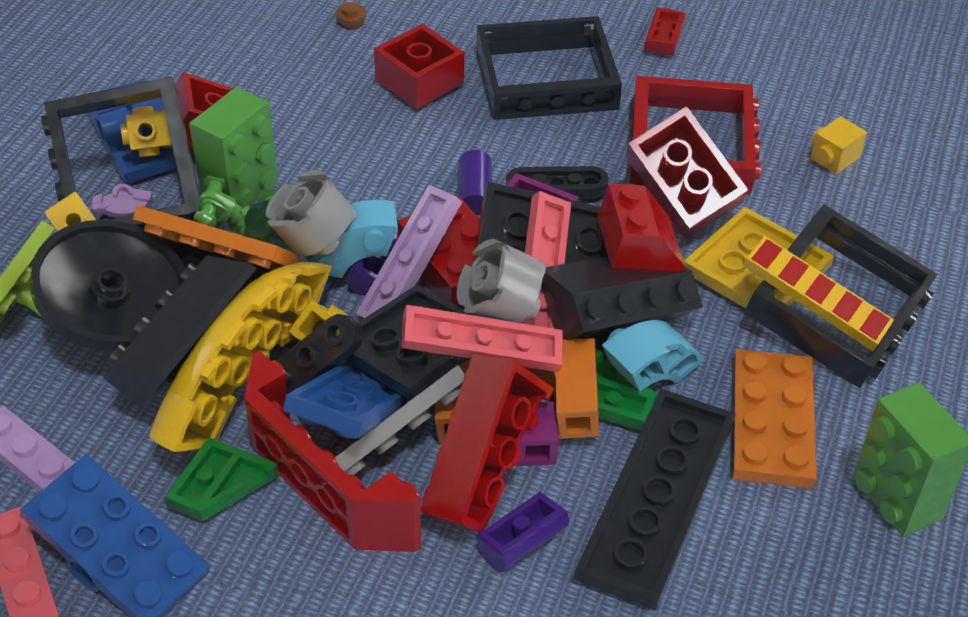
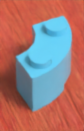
(365, 236)
(651, 353)

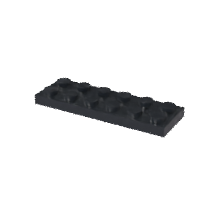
(655, 499)

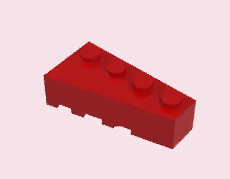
(483, 441)

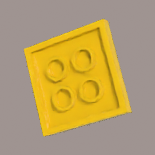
(721, 257)

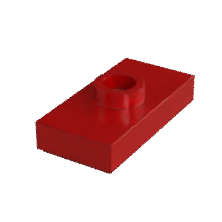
(665, 31)

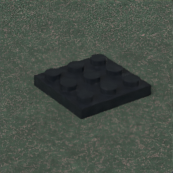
(381, 352)

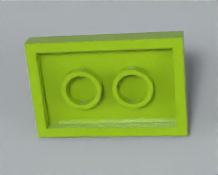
(16, 277)

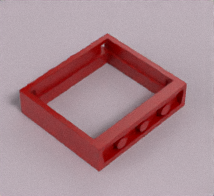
(705, 97)

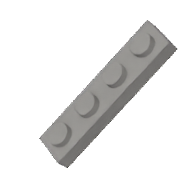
(412, 413)

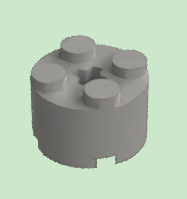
(310, 214)
(501, 283)

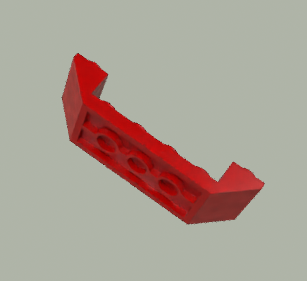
(369, 518)

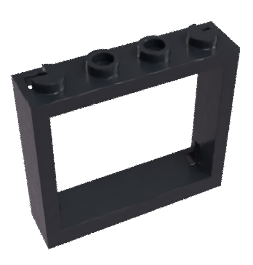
(556, 96)
(116, 97)
(872, 255)

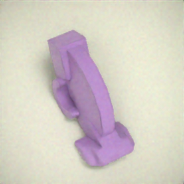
(120, 202)

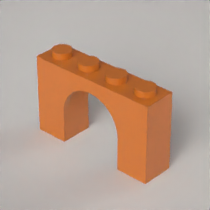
(574, 391)

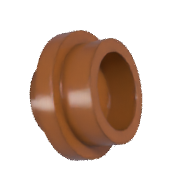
(351, 15)

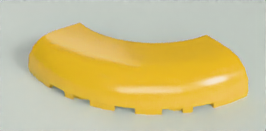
(222, 356)

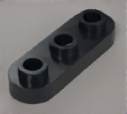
(581, 181)
(325, 350)

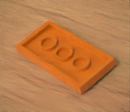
(214, 239)
(773, 419)

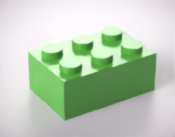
(236, 144)
(911, 459)

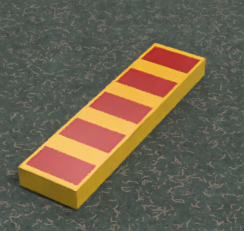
(818, 293)

